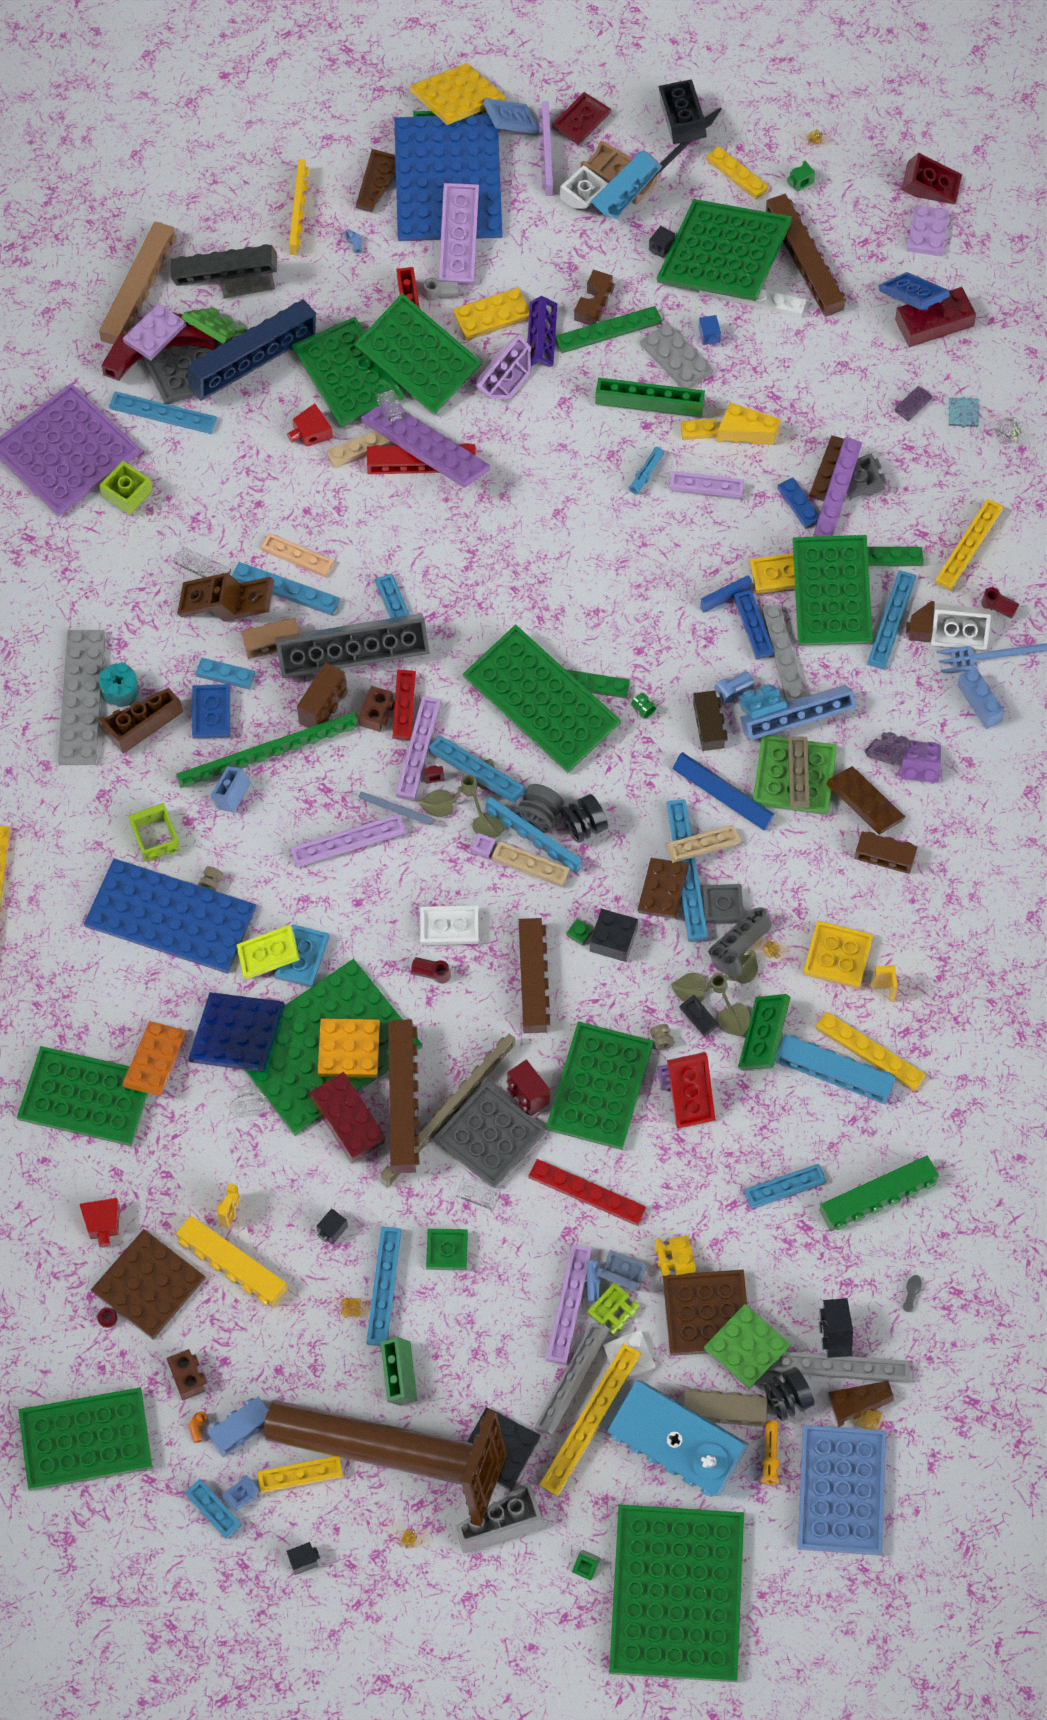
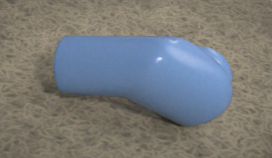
(354, 239)

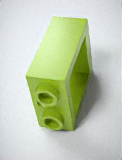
(150, 816)

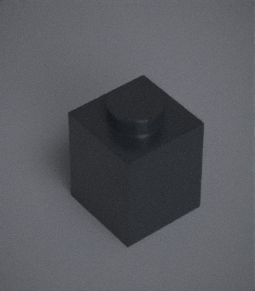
(661, 241)
(331, 1226)
(303, 1558)

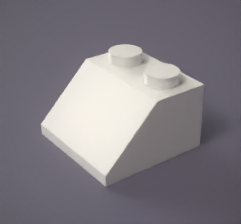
(581, 188)

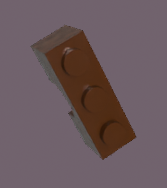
(589, 310)

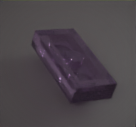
(913, 403)

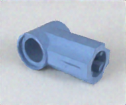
(730, 688)

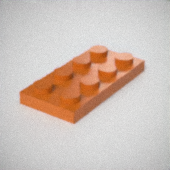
(154, 1058)

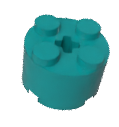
(119, 684)

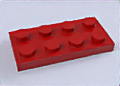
(691, 1090)

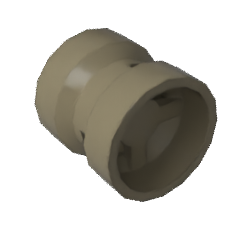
(211, 878)
(662, 1037)

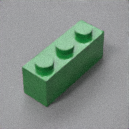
(398, 1371)

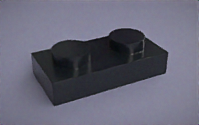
(698, 1015)

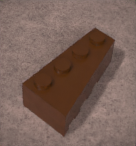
(140, 720)

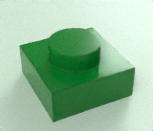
(579, 931)

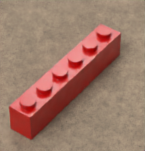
(396, 460)

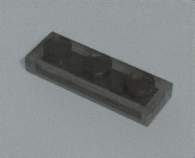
(247, 285)

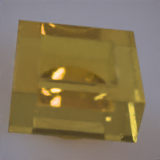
(869, 1419)

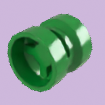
(643, 705)

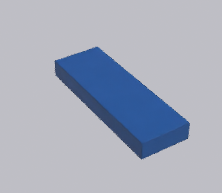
(725, 594)

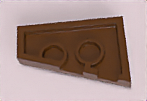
(853, 1401)

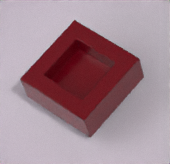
(434, 774)

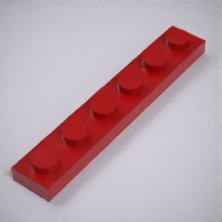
(587, 1192)

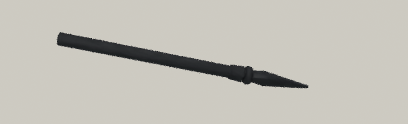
(708, 121)

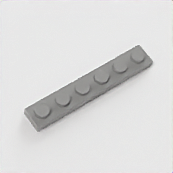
(783, 653)
(571, 1378)

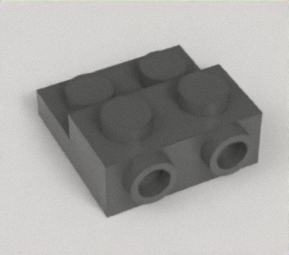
(866, 477)

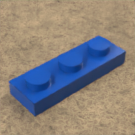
(798, 502)

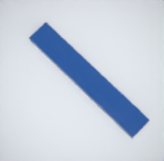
(723, 791)

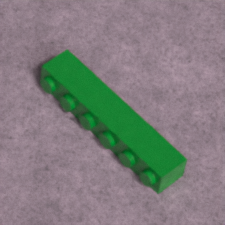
(649, 397)
(879, 1193)

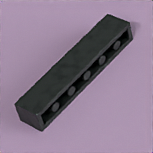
(224, 265)

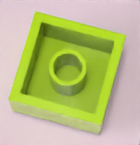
(126, 487)

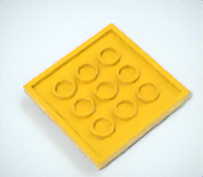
(455, 93)

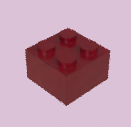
(528, 1088)

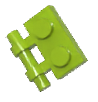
(609, 1304)

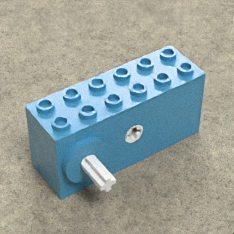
(705, 1450)

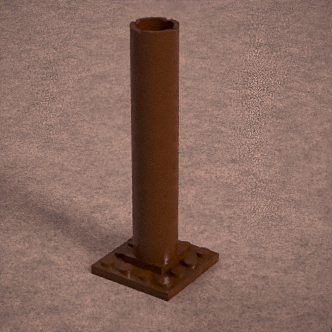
(437, 1457)

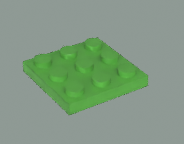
(214, 324)
(747, 1346)

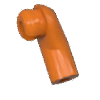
(195, 1426)

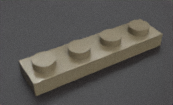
(798, 772)

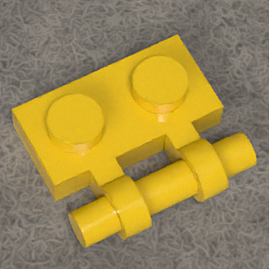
(227, 1208)
(681, 1253)

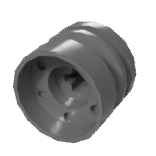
(540, 807)

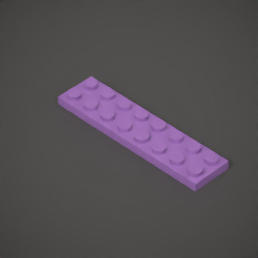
(428, 446)

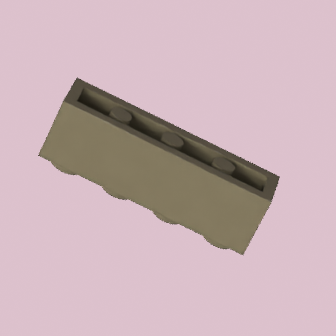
(728, 1408)

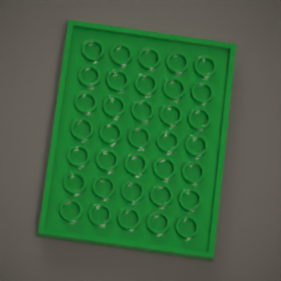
(295, 1051)
(677, 1593)

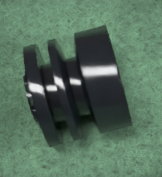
(584, 818)
(790, 1392)

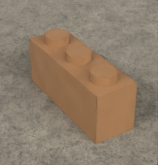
(262, 640)

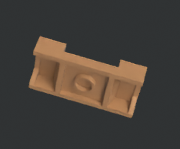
(609, 162)

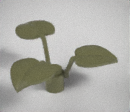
(440, 804)
(734, 1019)

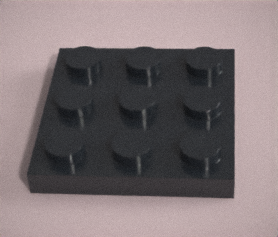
(519, 1447)

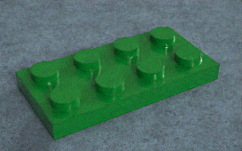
(764, 1032)

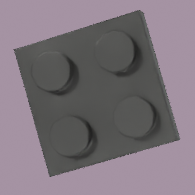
(723, 903)

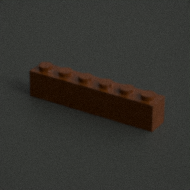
(532, 975)

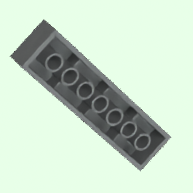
(352, 645)

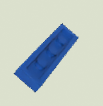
(753, 624)

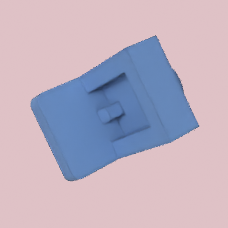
(241, 1493)

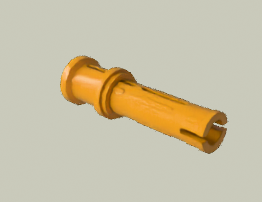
(770, 1462)

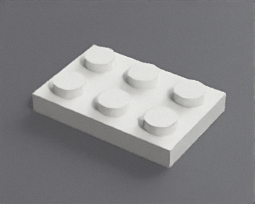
(449, 925)

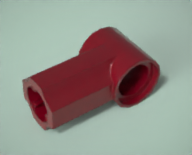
(1000, 603)
(429, 969)

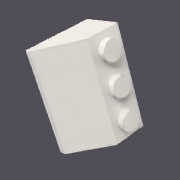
(960, 626)

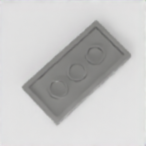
(676, 356)

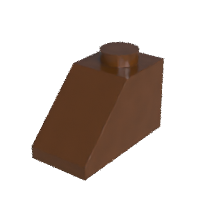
(921, 624)

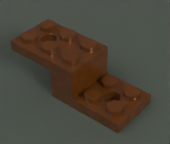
(225, 597)

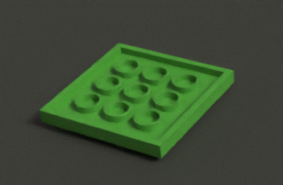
(773, 774)

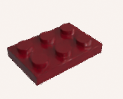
(581, 118)

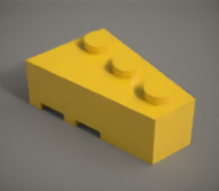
(748, 426)

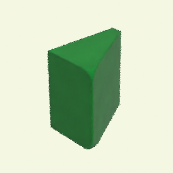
(586, 1564)

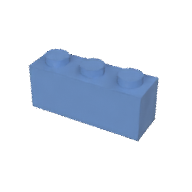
(980, 698)
(238, 1426)

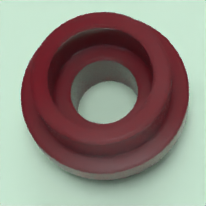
(105, 1312)

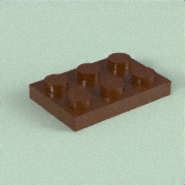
(663, 888)

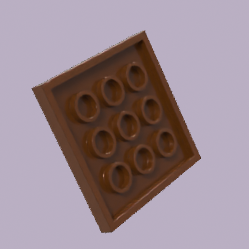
(148, 1284)
(700, 1306)

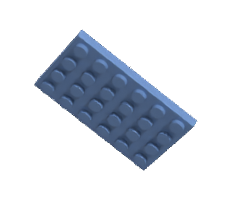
(842, 1490)

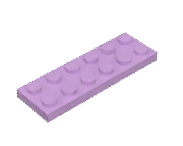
(459, 233)

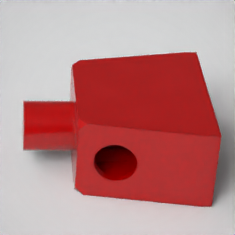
(310, 427)
(101, 1219)

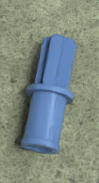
(592, 1280)

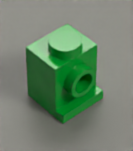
(801, 177)

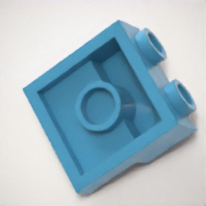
(761, 701)

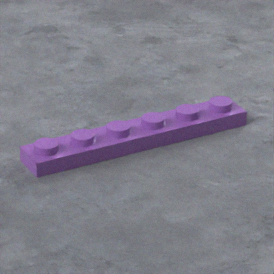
(838, 487)

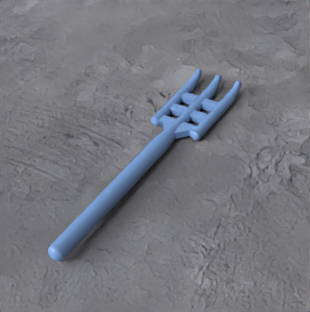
(973, 657)

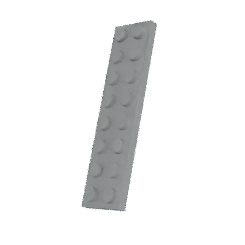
(81, 697)

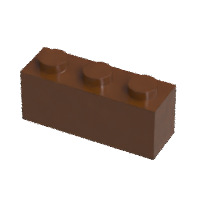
(886, 852)

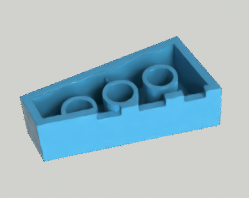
(626, 185)

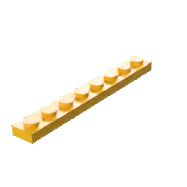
(590, 1420)

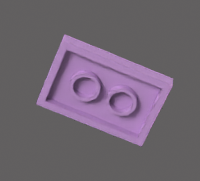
(928, 230)
(154, 331)

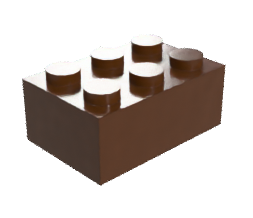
(322, 696)

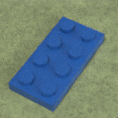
(914, 291)

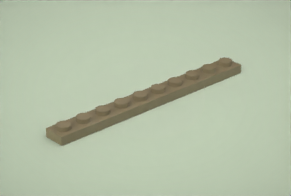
(456, 1100)

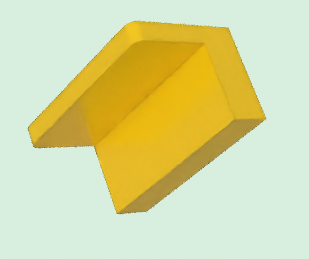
(885, 978)

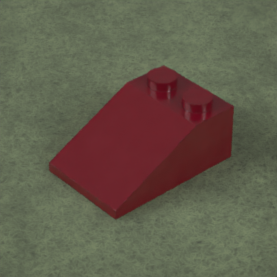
(931, 180)

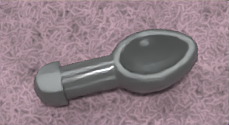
(913, 1288)

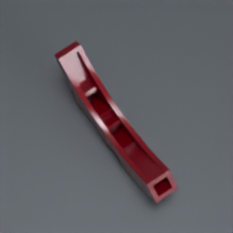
(123, 357)

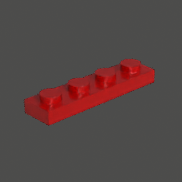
(404, 704)

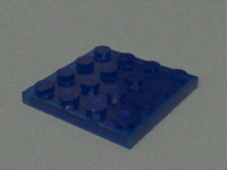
(236, 1032)

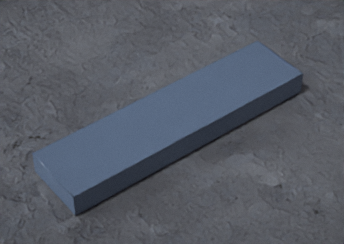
(396, 808)

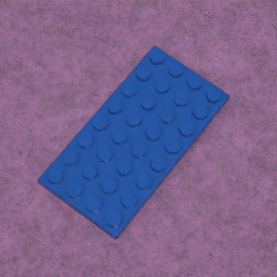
(170, 915)

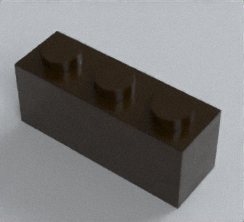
(709, 720)

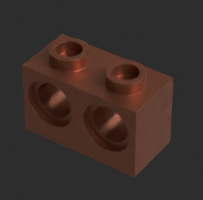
(373, 708)
(183, 1375)

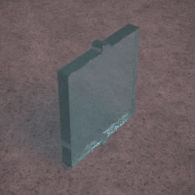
(964, 412)

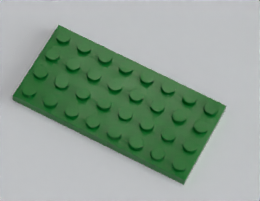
(541, 698)

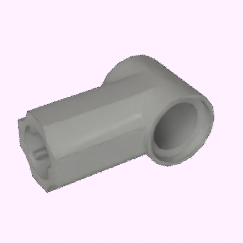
(435, 289)

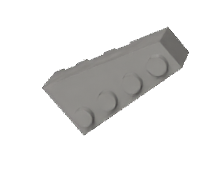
(502, 1521)

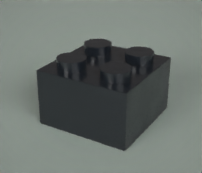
(613, 935)
(836, 1328)

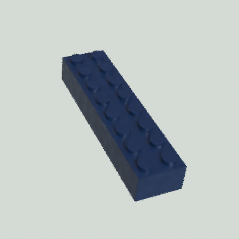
(251, 349)

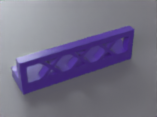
(538, 328)

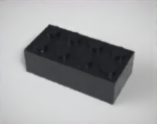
(682, 111)

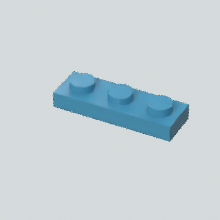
(225, 673)
(213, 1509)

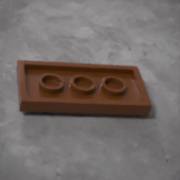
(865, 800)

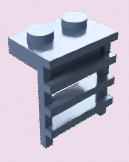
(623, 1270)

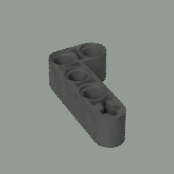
(736, 941)

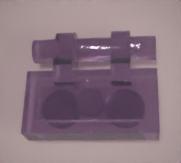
(888, 748)

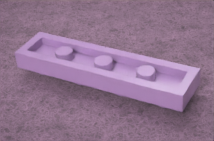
(706, 484)

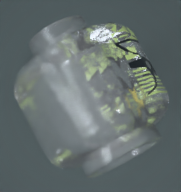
(1008, 430)

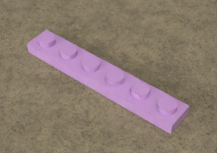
(545, 142)
(418, 748)
(347, 840)
(569, 1305)

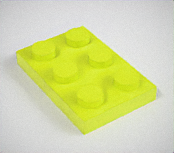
(268, 952)

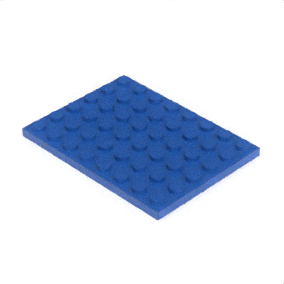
(437, 154)

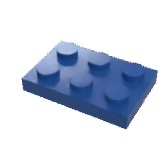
(211, 711)

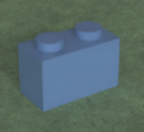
(230, 789)

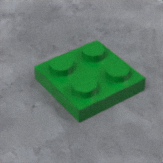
(447, 1249)

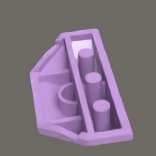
(506, 370)

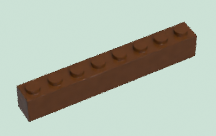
(808, 259)
(402, 1096)

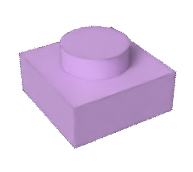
(483, 845)

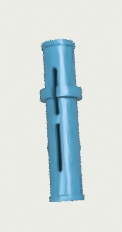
(642, 476)

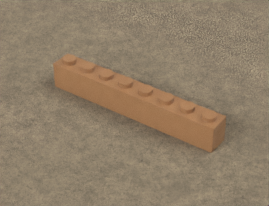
(138, 282)

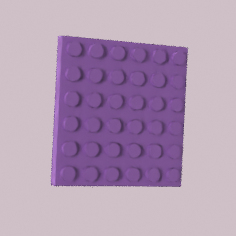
(65, 449)

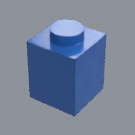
(709, 330)

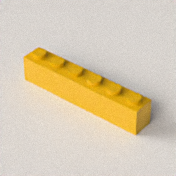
(231, 1261)

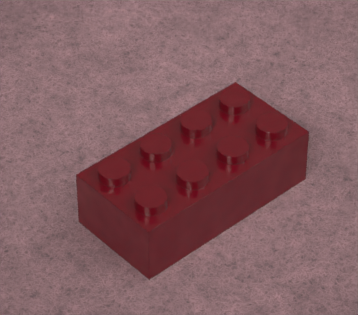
(936, 321)
(347, 1117)

